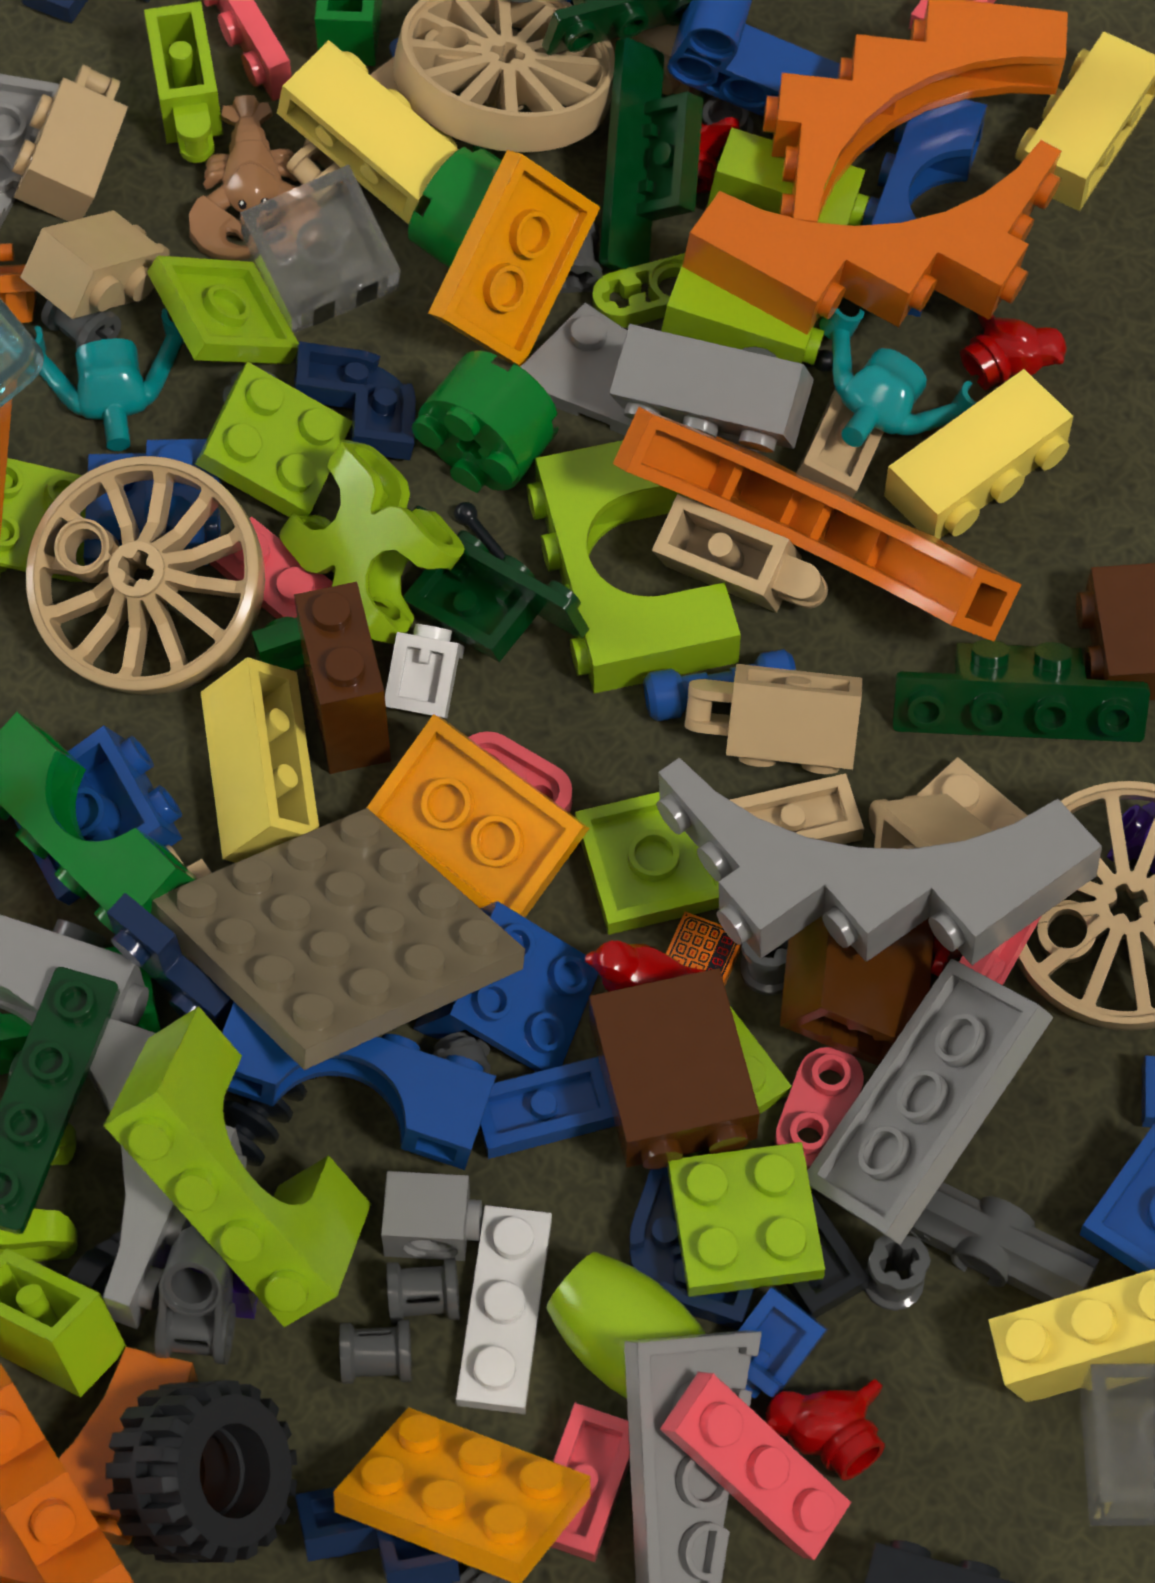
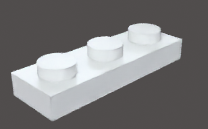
(504, 1310)

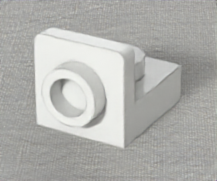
(423, 671)

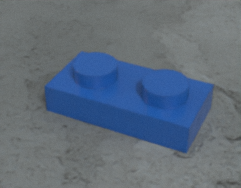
(546, 1108)

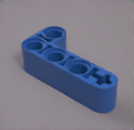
(736, 60)

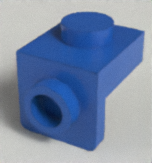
(785, 1342)

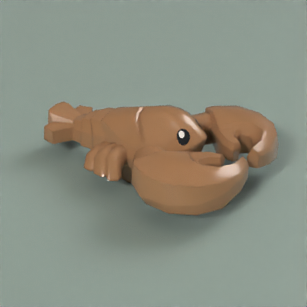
(248, 177)

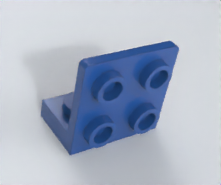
(529, 1011)

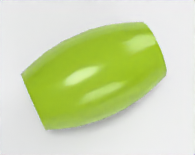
(614, 1303)

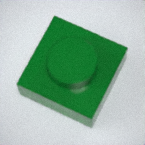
(279, 644)

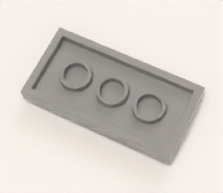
(927, 1099)

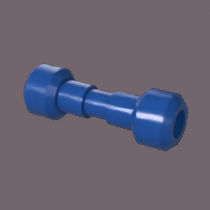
(668, 691)

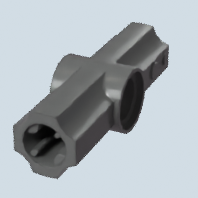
(1002, 1244)

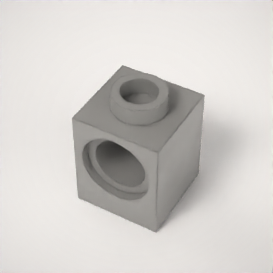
(429, 1216)

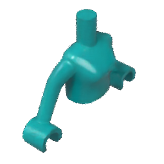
(112, 381)
(884, 389)

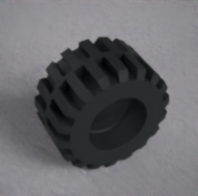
(159, 1472)

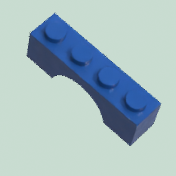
(932, 151)
(431, 1097)

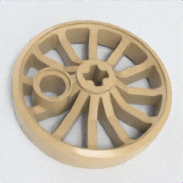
(454, 50)
(64, 530)
(1100, 920)

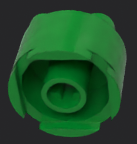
(455, 199)
(487, 422)

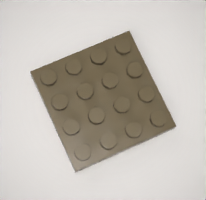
(337, 937)

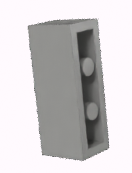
(712, 387)

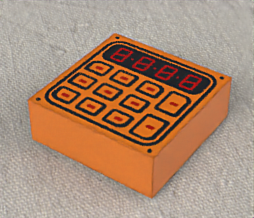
(703, 945)

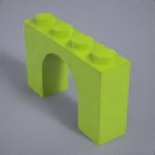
(716, 316)
(628, 633)
(172, 1123)

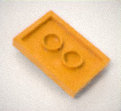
(514, 258)
(476, 819)
(463, 1495)

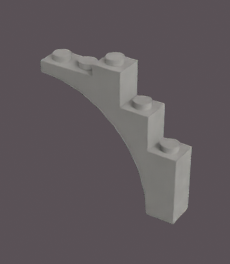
(871, 897)
(149, 1216)

